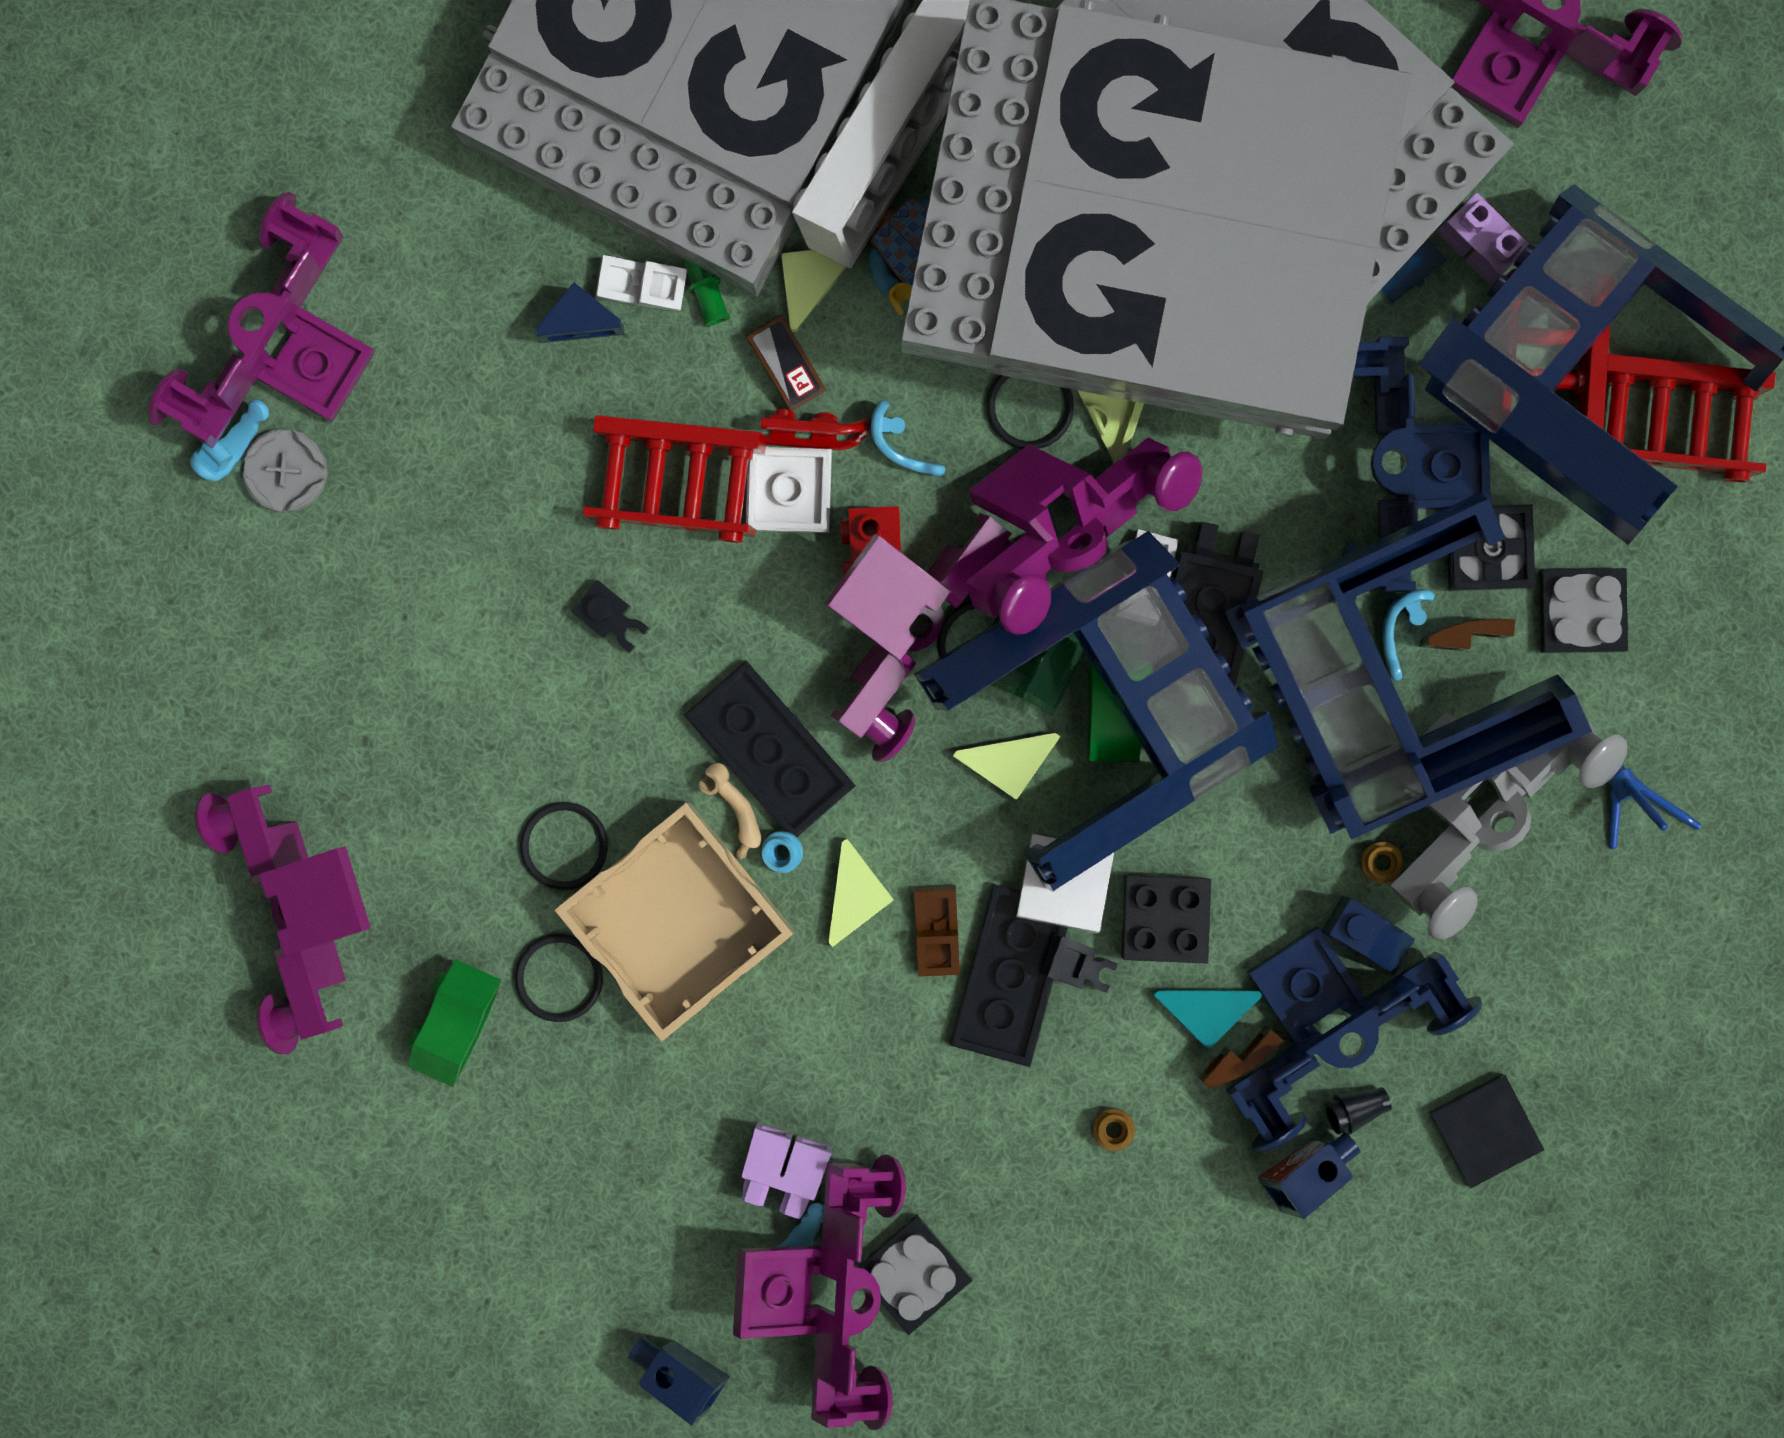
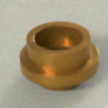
(1394, 867)
(1117, 1142)

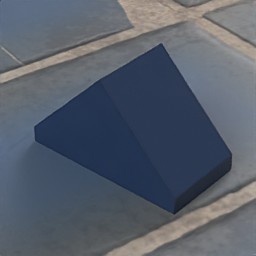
(578, 317)

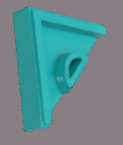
(1208, 1012)

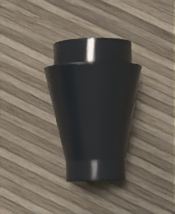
(1356, 1109)

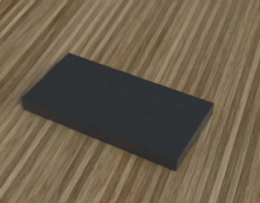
(769, 750)
(1004, 985)

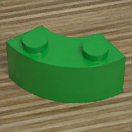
(1108, 731)
(453, 1022)

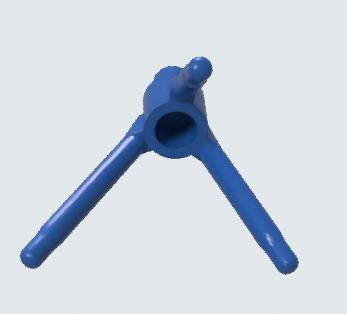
(1625, 786)

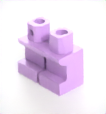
(1485, 230)
(801, 1176)

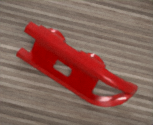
(823, 429)

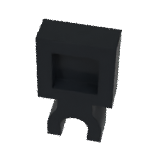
(606, 613)
(1075, 964)

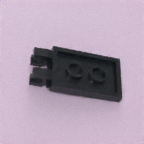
(1218, 584)

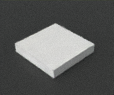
(789, 490)
(1073, 905)

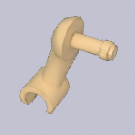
(717, 781)

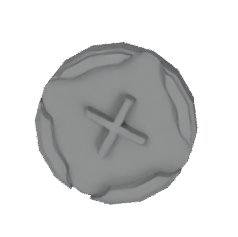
(285, 470)

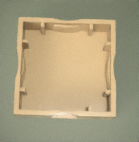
(675, 921)

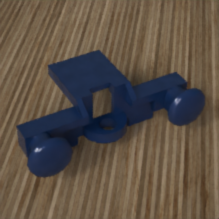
(1439, 459)
(1306, 985)

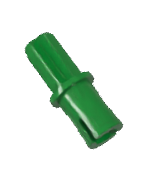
(707, 294)

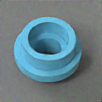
(774, 859)

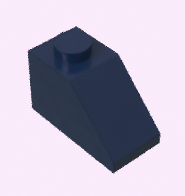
(1368, 934)

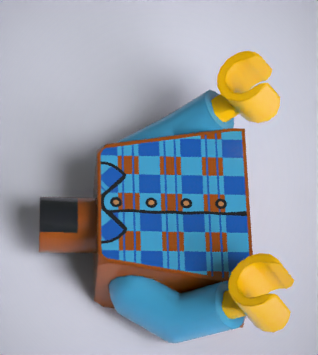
(897, 250)

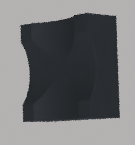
(1166, 919)

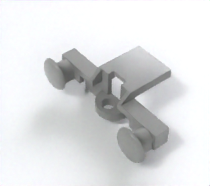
(1428, 878)

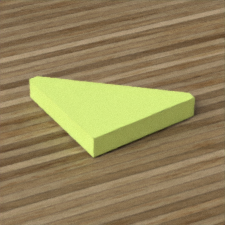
(807, 281)
(1114, 421)
(1009, 763)
(857, 894)

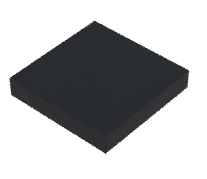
(1486, 1131)

